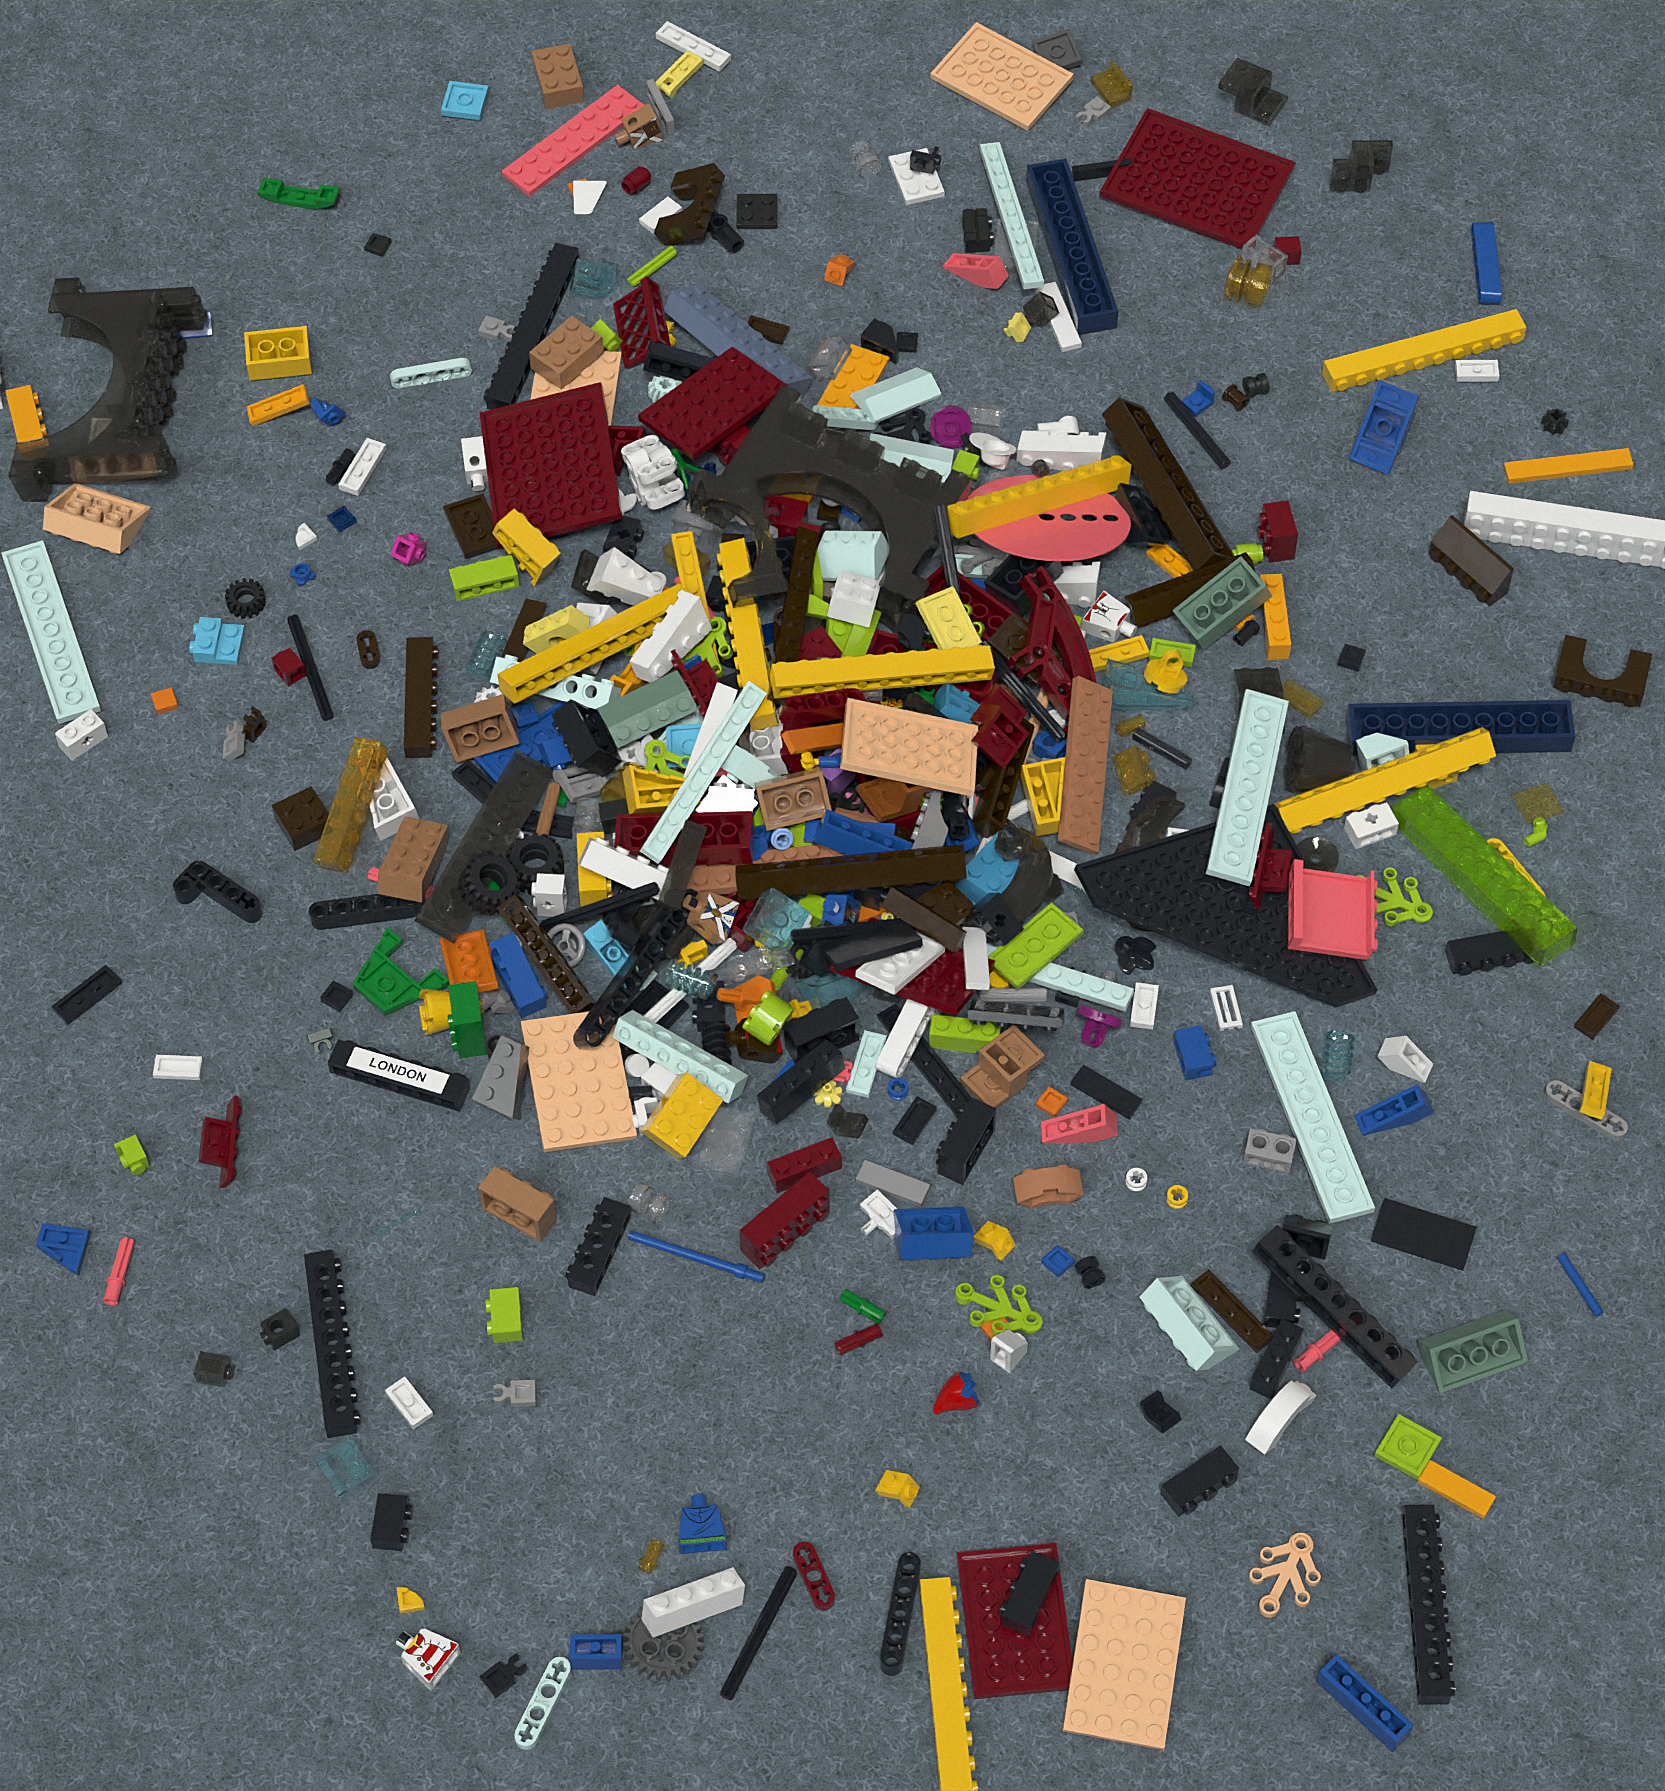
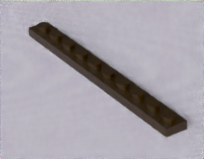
(795, 600)

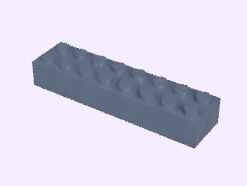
(722, 329)

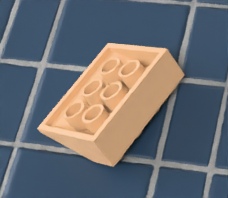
(95, 518)

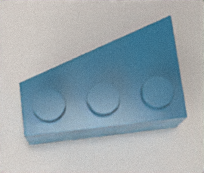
(955, 703)

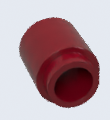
(636, 180)

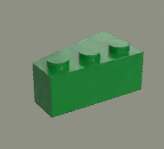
(466, 1020)

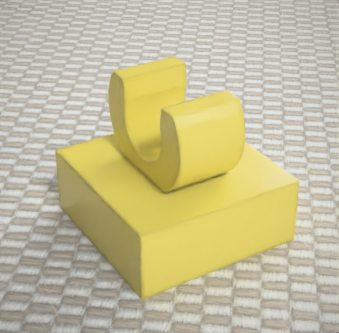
(1018, 327)

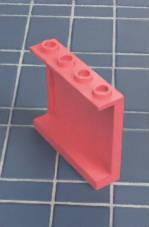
(1331, 912)

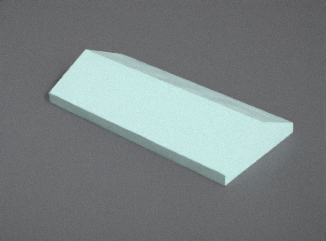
(897, 394)

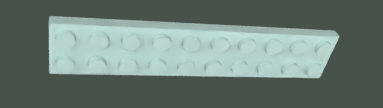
(50, 632)
(1247, 787)
(1312, 1117)

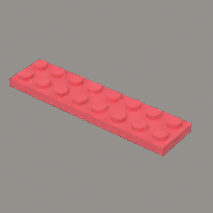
(571, 141)

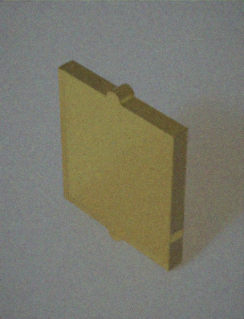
(1537, 802)

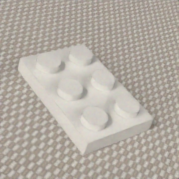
(914, 185)

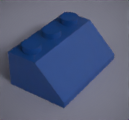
(933, 1233)

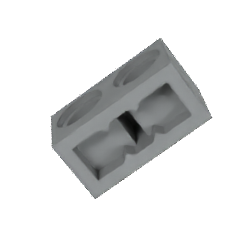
(1268, 1156)

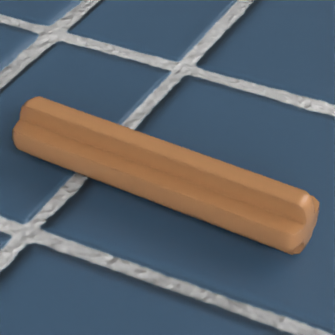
(548, 809)

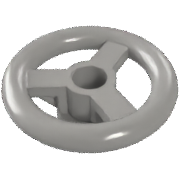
(574, 951)

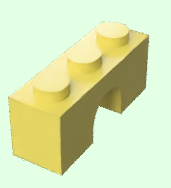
(547, 631)

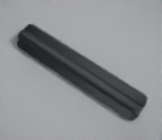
(1162, 748)

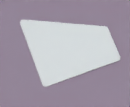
(586, 195)

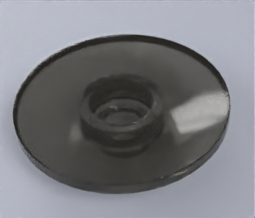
(1319, 849)

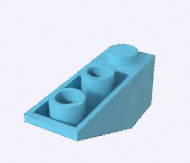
(605, 948)

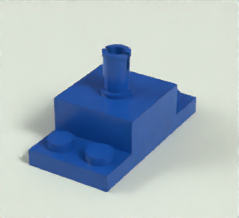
(1385, 426)

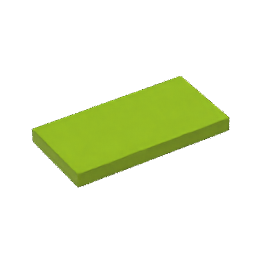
(1035, 946)

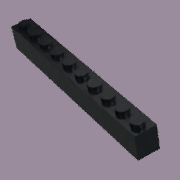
(532, 326)

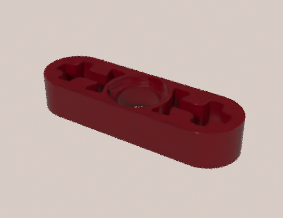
(827, 1588)

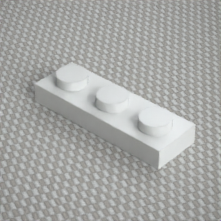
(362, 466)

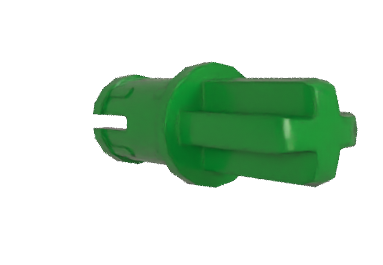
(863, 1306)

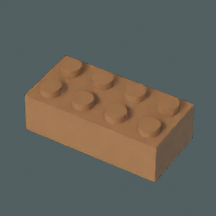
(413, 859)

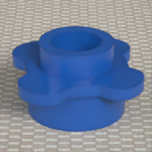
(298, 570)

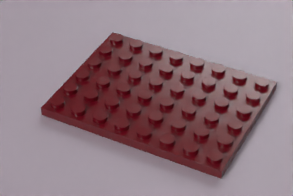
(1197, 179)
(552, 461)

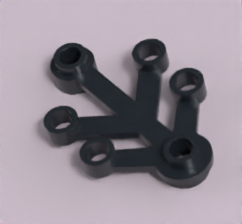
(910, 423)

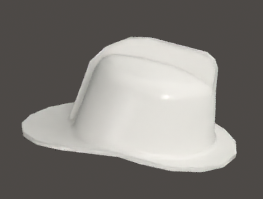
(993, 450)

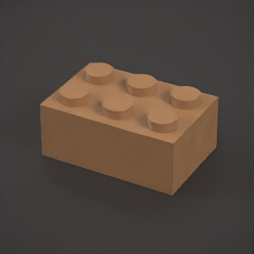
(557, 76)
(566, 352)
(480, 728)
(793, 798)
(517, 1203)

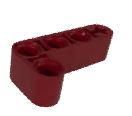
(817, 706)

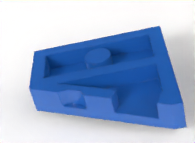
(64, 1245)

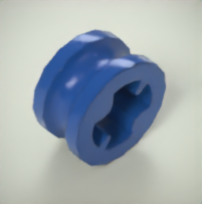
(893, 1094)

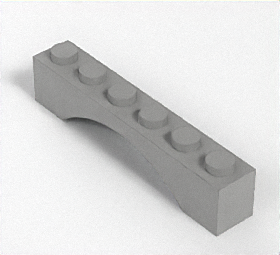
(932, 828)

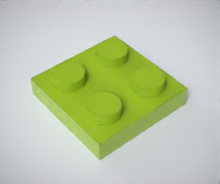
(1408, 1446)

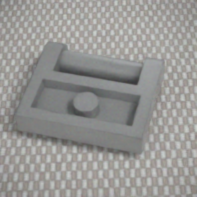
(581, 786)

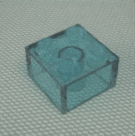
(775, 919)

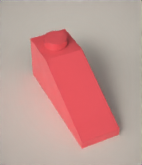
(978, 269)
(1081, 1126)

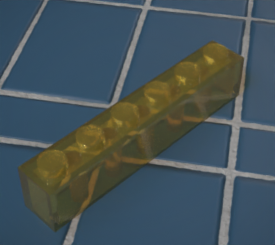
(350, 805)

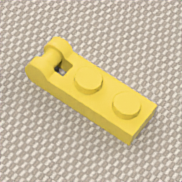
(679, 73)

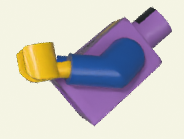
(835, 778)

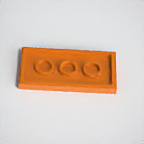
(469, 960)

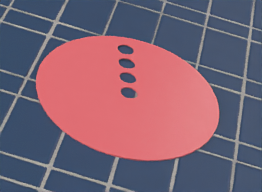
(1058, 538)

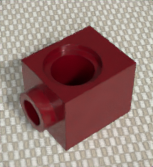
(288, 666)

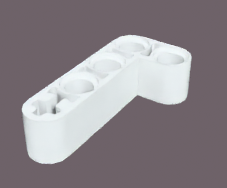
(904, 1038)

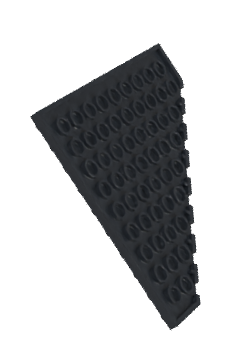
(1168, 893)

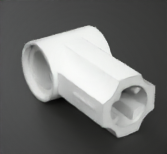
(1065, 424)

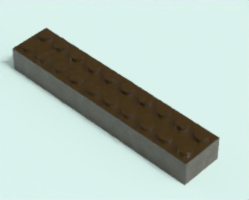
(1166, 484)

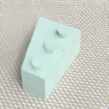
(746, 769)

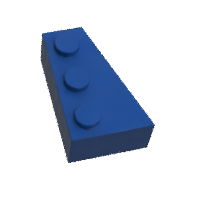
(517, 975)

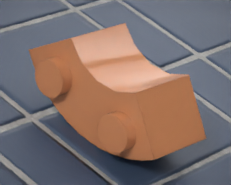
(1048, 1186)

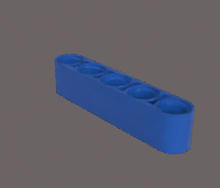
(1486, 262)

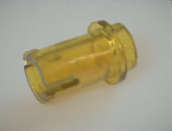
(1126, 727)
(648, 1561)

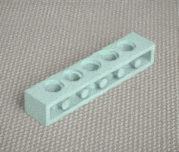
(564, 690)
(679, 1055)

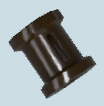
(1236, 397)

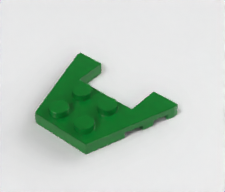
(387, 984)

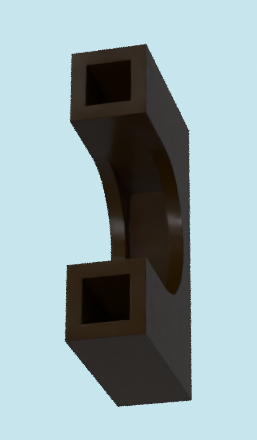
(691, 223)
(1625, 689)

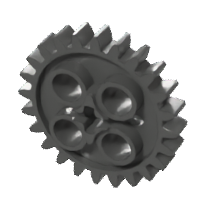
(639, 1639)

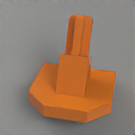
(746, 995)

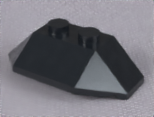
(1146, 526)

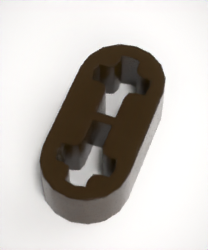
(364, 650)

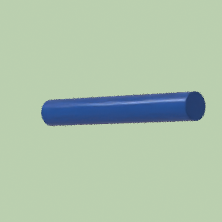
(1580, 1285)

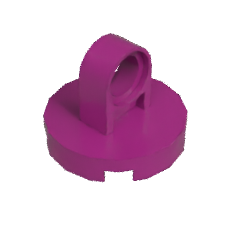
(949, 424)
(1097, 1022)

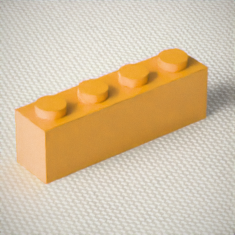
(25, 414)

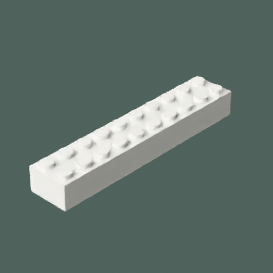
(1566, 529)

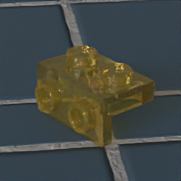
(1113, 85)
(1133, 770)

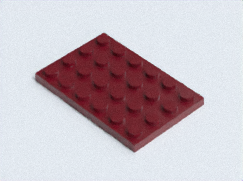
(712, 403)
(937, 986)
(999, 1657)

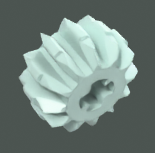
(661, 386)

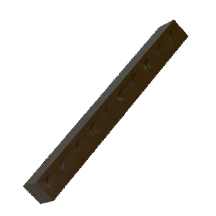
(852, 872)

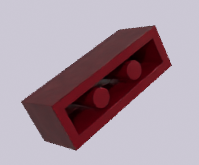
(817, 1158)

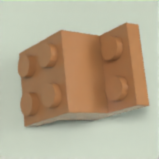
(1002, 1067)

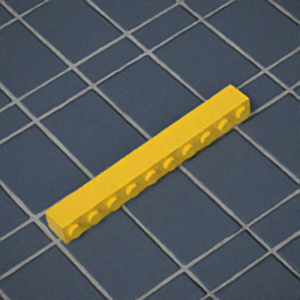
(1424, 350)
(1037, 496)
(747, 632)
(586, 647)
(882, 671)
(1386, 779)
(946, 1685)

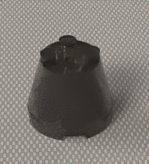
(1315, 760)

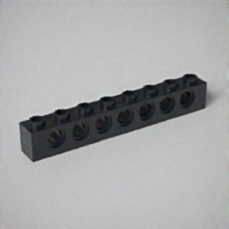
(319, 1265)
(1335, 1318)
(1428, 1690)

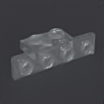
(753, 964)

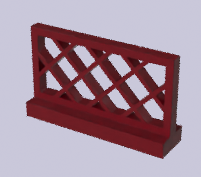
(653, 317)

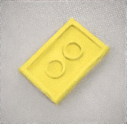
(948, 620)

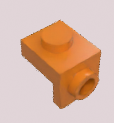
(838, 268)

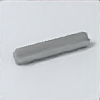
(1014, 995)

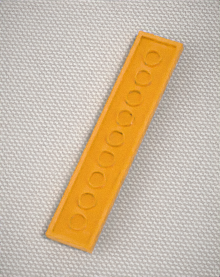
(858, 372)

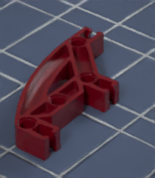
(1047, 622)

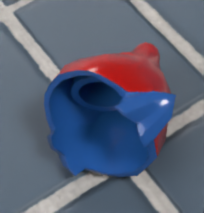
(956, 1394)

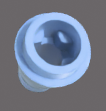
(781, 838)

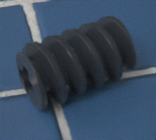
(714, 1042)

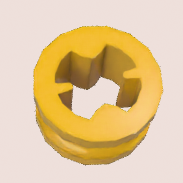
(1174, 1190)

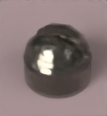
(1040, 468)

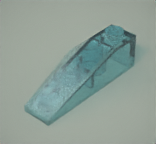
(1135, 693)
(828, 988)

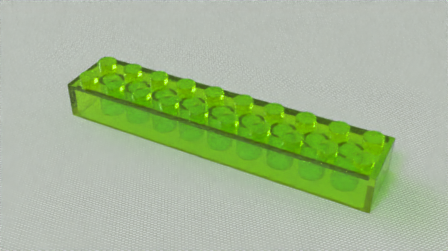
(1484, 875)

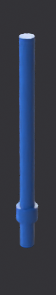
(740, 1270)

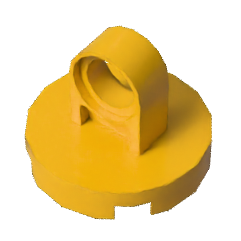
(1166, 674)

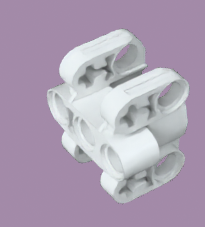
(652, 479)

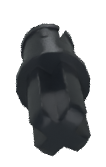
(340, 466)

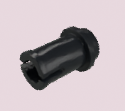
(1250, 628)

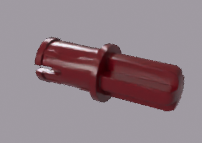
(858, 1339)

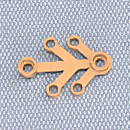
(1286, 1571)

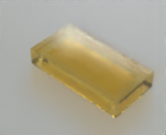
(1301, 699)

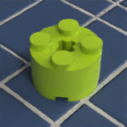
(768, 1017)

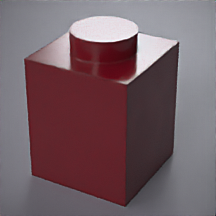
(1291, 247)

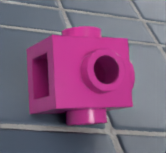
(409, 548)

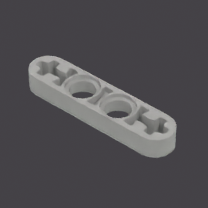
(1599, 1126)

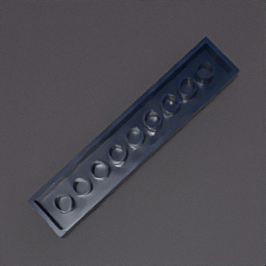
(1072, 246)
(1511, 724)

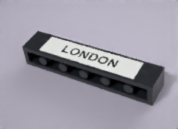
(399, 1075)

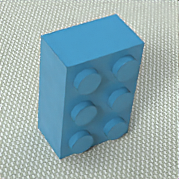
(987, 873)

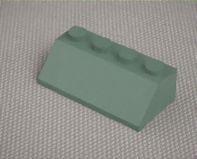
(1222, 603)
(647, 709)
(1474, 1350)

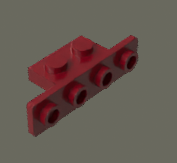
(700, 679)
(1272, 868)
(218, 1141)

